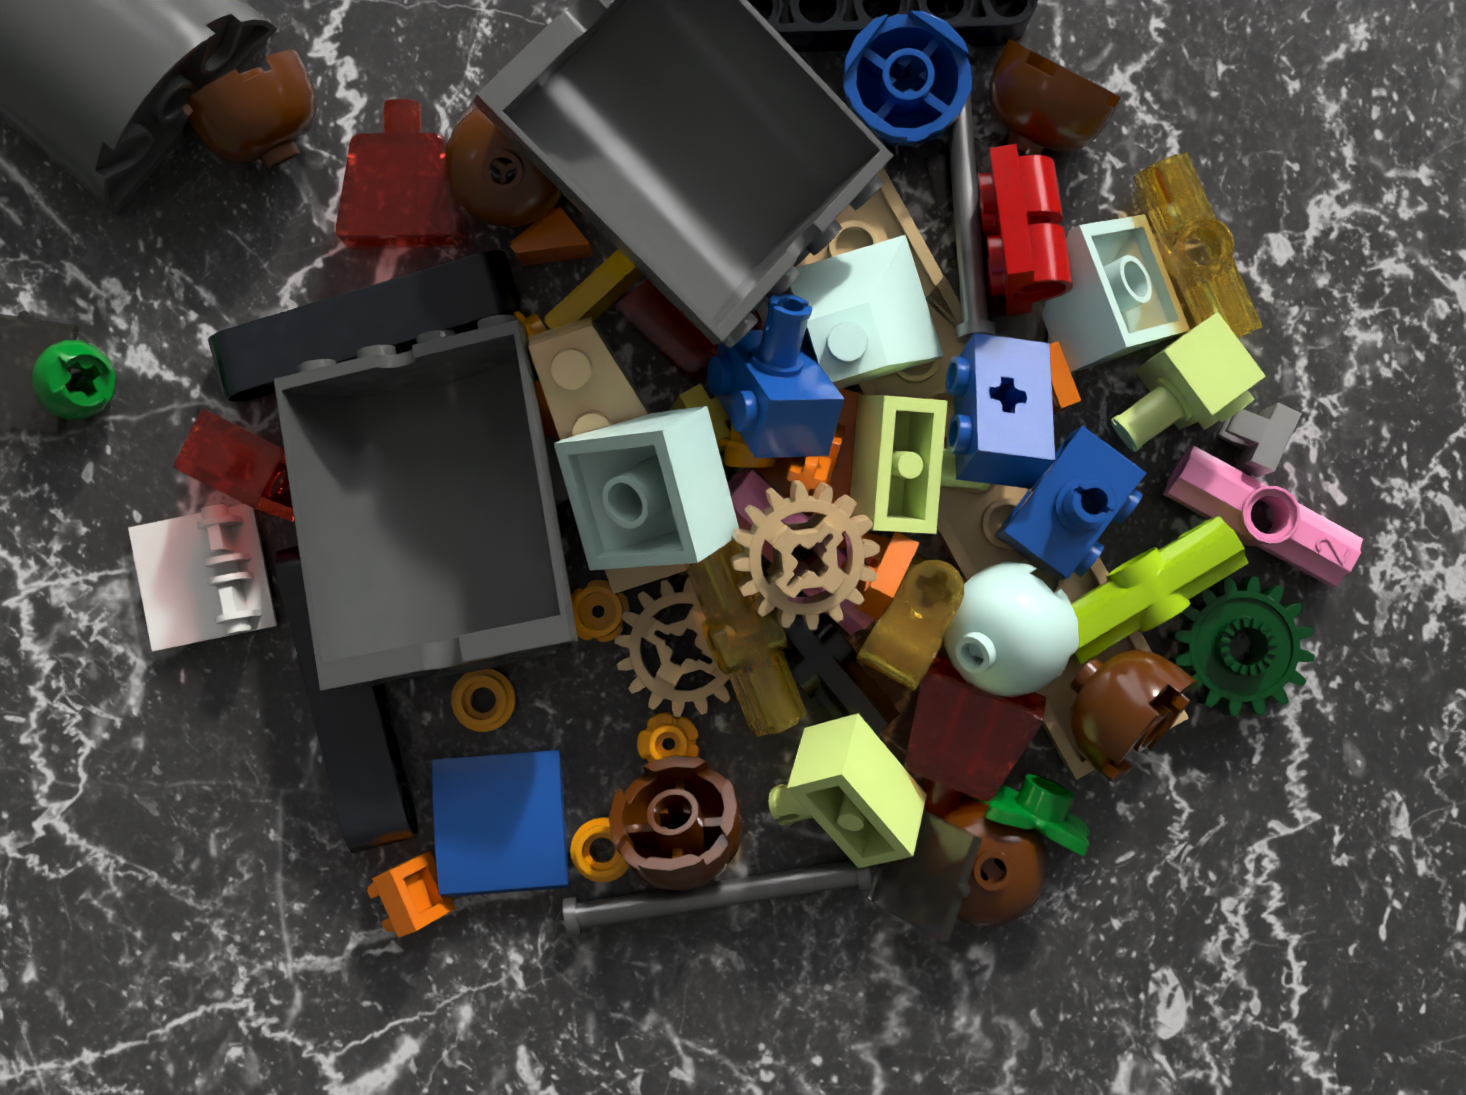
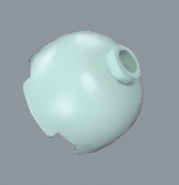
(1011, 631)

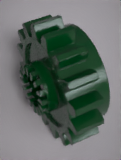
(1272, 652)

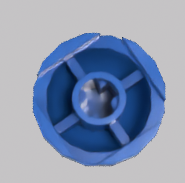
(907, 77)

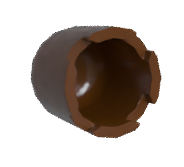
(468, 168)

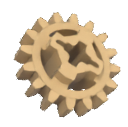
(819, 533)
(670, 672)

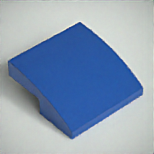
(500, 823)

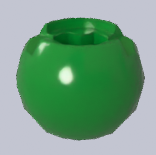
(95, 385)

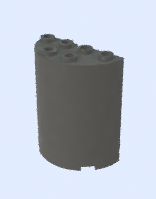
(108, 79)
(689, 146)
(425, 508)

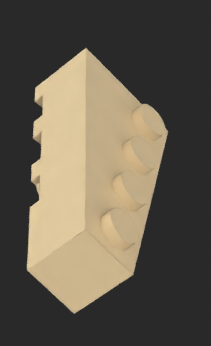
(589, 392)

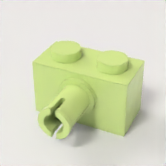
(1191, 381)
(902, 463)
(853, 792)

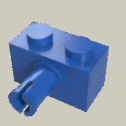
(776, 386)
(1072, 506)

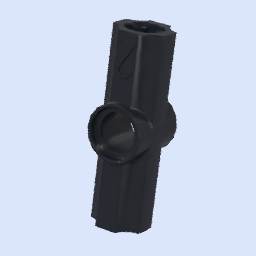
(829, 670)

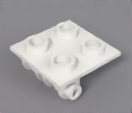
(202, 576)

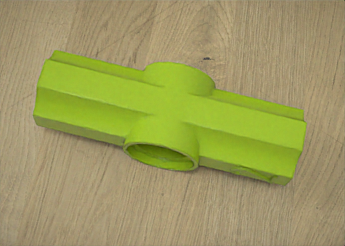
(1155, 586)

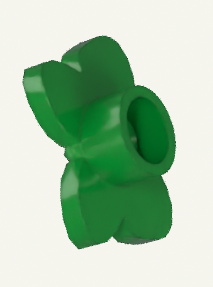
(1040, 806)

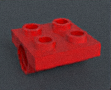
(1022, 229)

